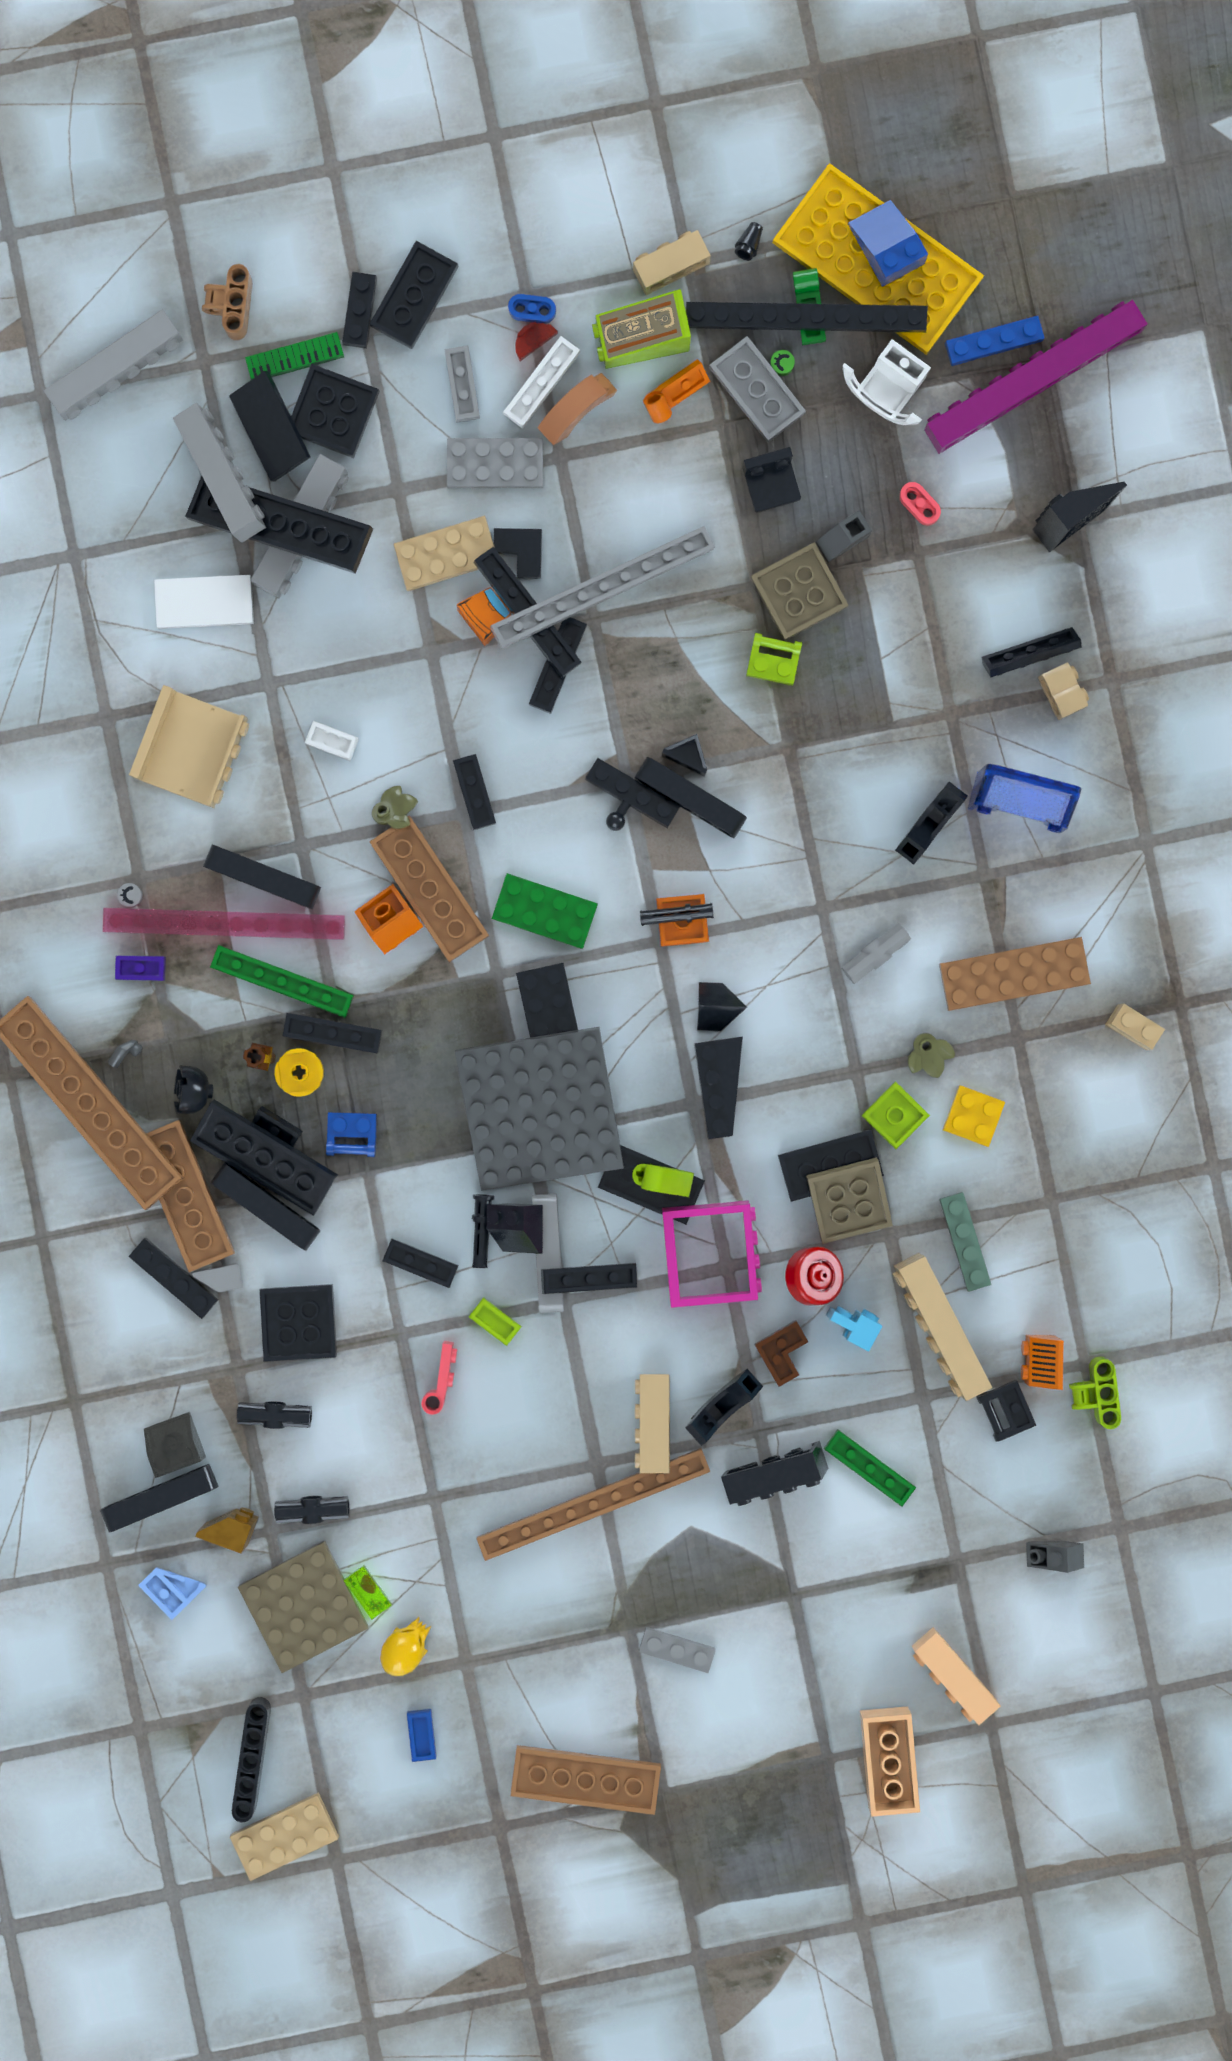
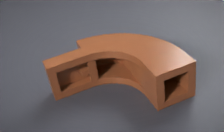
(574, 406)

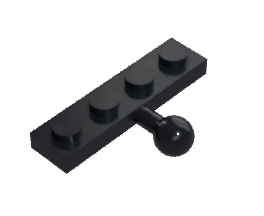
(632, 795)

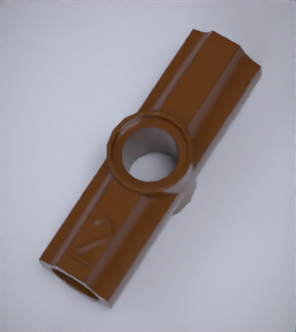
(259, 1056)

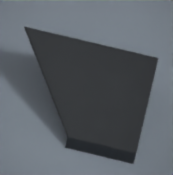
(687, 754)
(717, 1006)

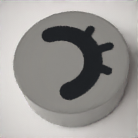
(130, 895)

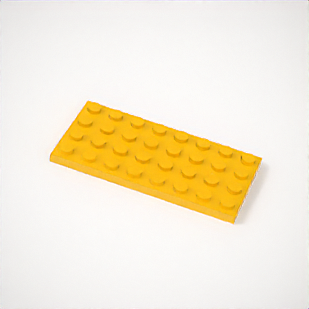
(821, 239)

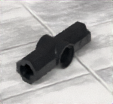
(274, 1415)
(312, 1509)

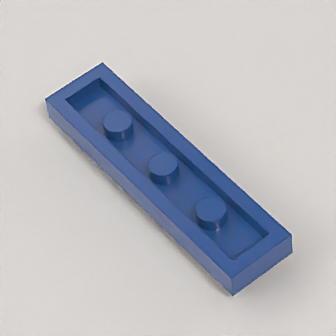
(994, 340)

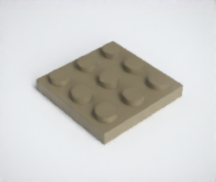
(799, 591)
(849, 1200)

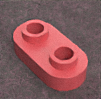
(921, 503)

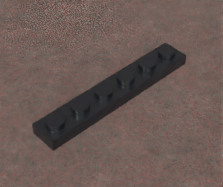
(518, 599)

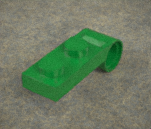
(807, 292)

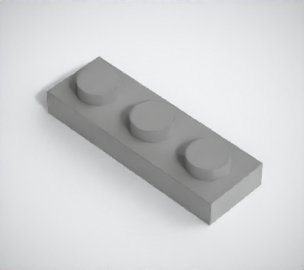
(462, 384)
(677, 1650)

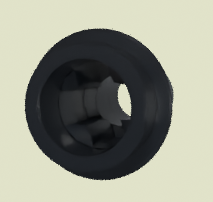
(749, 241)

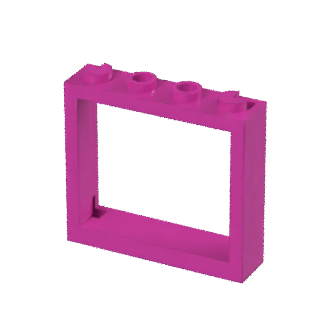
(750, 1240)

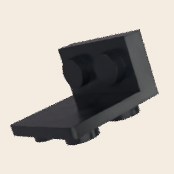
(771, 480)

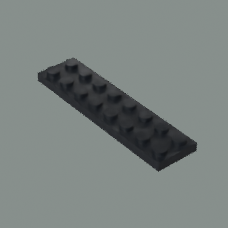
(293, 528)

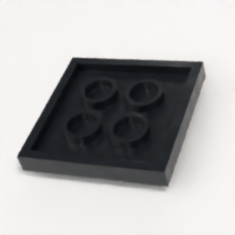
(333, 410)
(298, 1322)

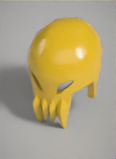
(402, 1649)

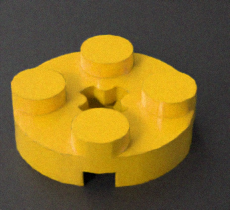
(289, 1063)

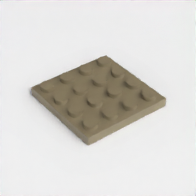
(303, 1607)

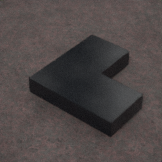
(527, 546)

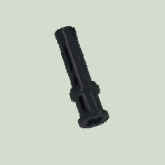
(481, 1234)

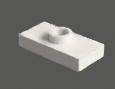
(331, 740)

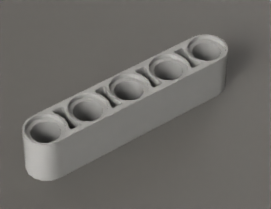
(551, 1251)

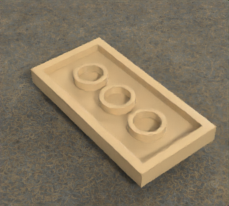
(443, 553)
(284, 1836)

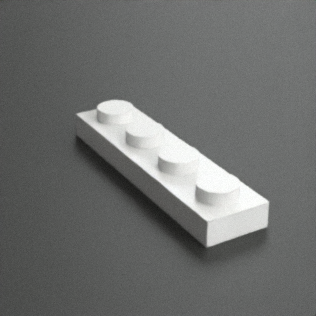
(541, 382)

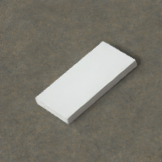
(204, 601)

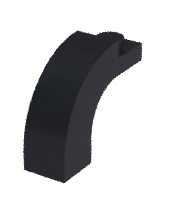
(931, 822)
(722, 1405)

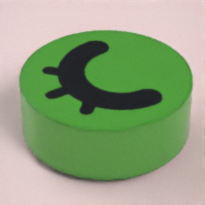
(782, 362)

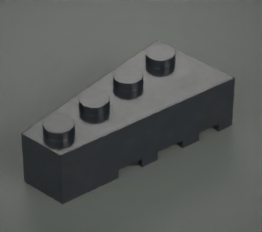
(718, 1078)
(775, 1475)

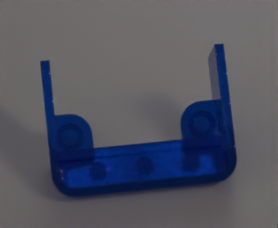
(1024, 796)

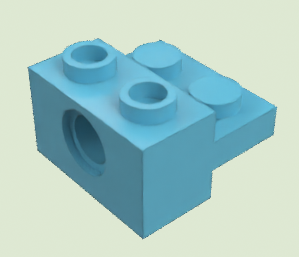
(860, 1327)

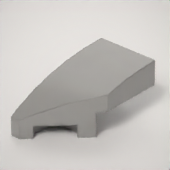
(220, 1278)

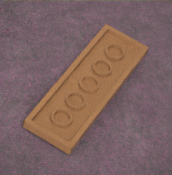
(429, 890)
(1014, 973)
(189, 1203)
(585, 1779)

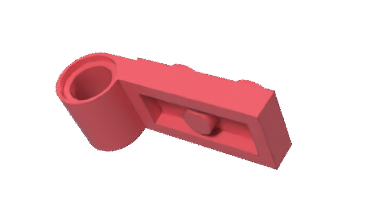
(445, 1378)

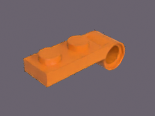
(674, 391)

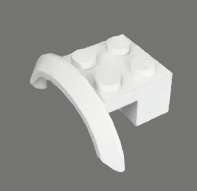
(890, 383)

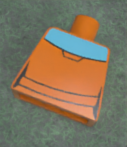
(483, 611)

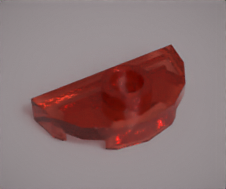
(533, 337)

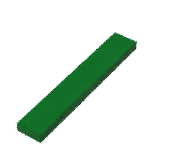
(282, 981)

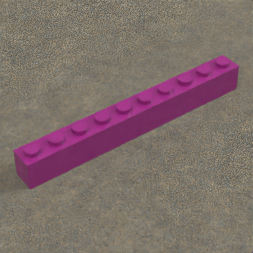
(1035, 376)

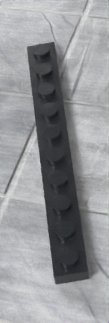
(807, 317)

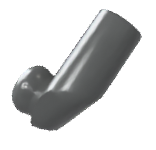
(122, 1050)

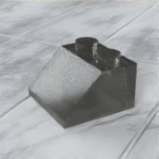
(173, 1445)

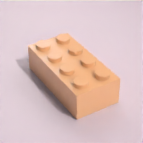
(889, 1761)

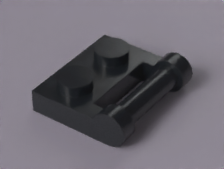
(1013, 1406)

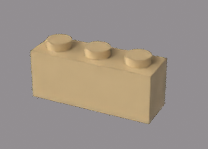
(671, 261)

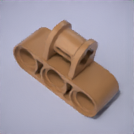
(220, 298)

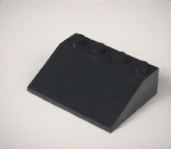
(1072, 512)

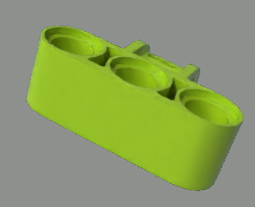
(663, 1179)
(1087, 1393)

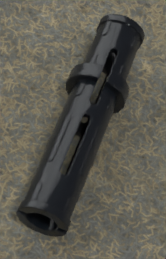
(676, 914)

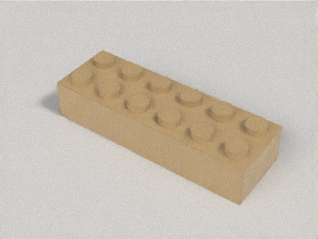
(942, 1326)

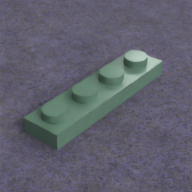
(965, 1241)

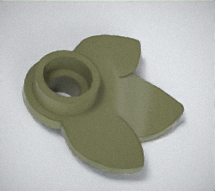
(396, 806)
(931, 1058)

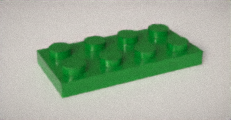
(544, 911)

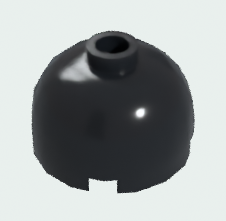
(191, 1090)

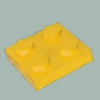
(973, 1116)

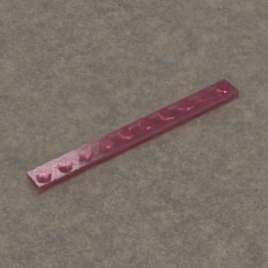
(224, 923)

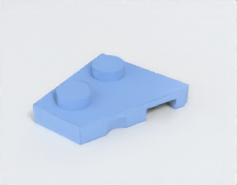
(170, 1590)

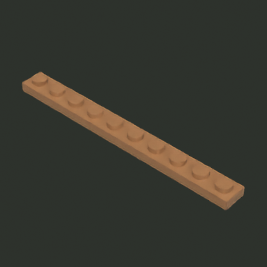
(590, 1505)

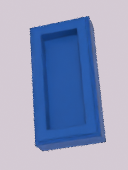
(421, 1735)

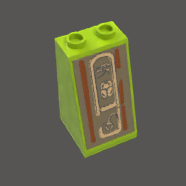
(643, 330)

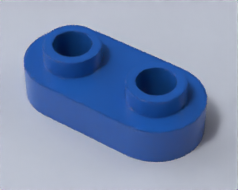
(532, 306)

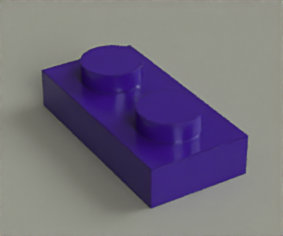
(140, 968)

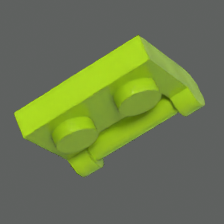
(773, 667)

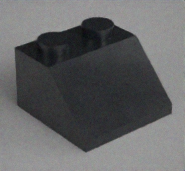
(516, 1227)

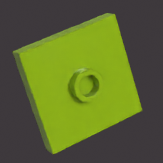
(895, 1115)

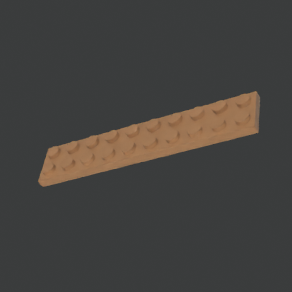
(88, 1103)

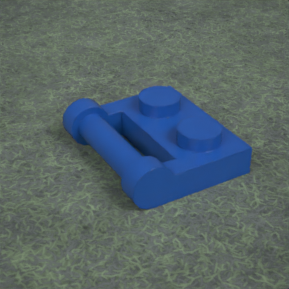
(351, 1125)

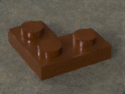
(775, 1351)

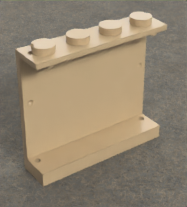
(189, 747)

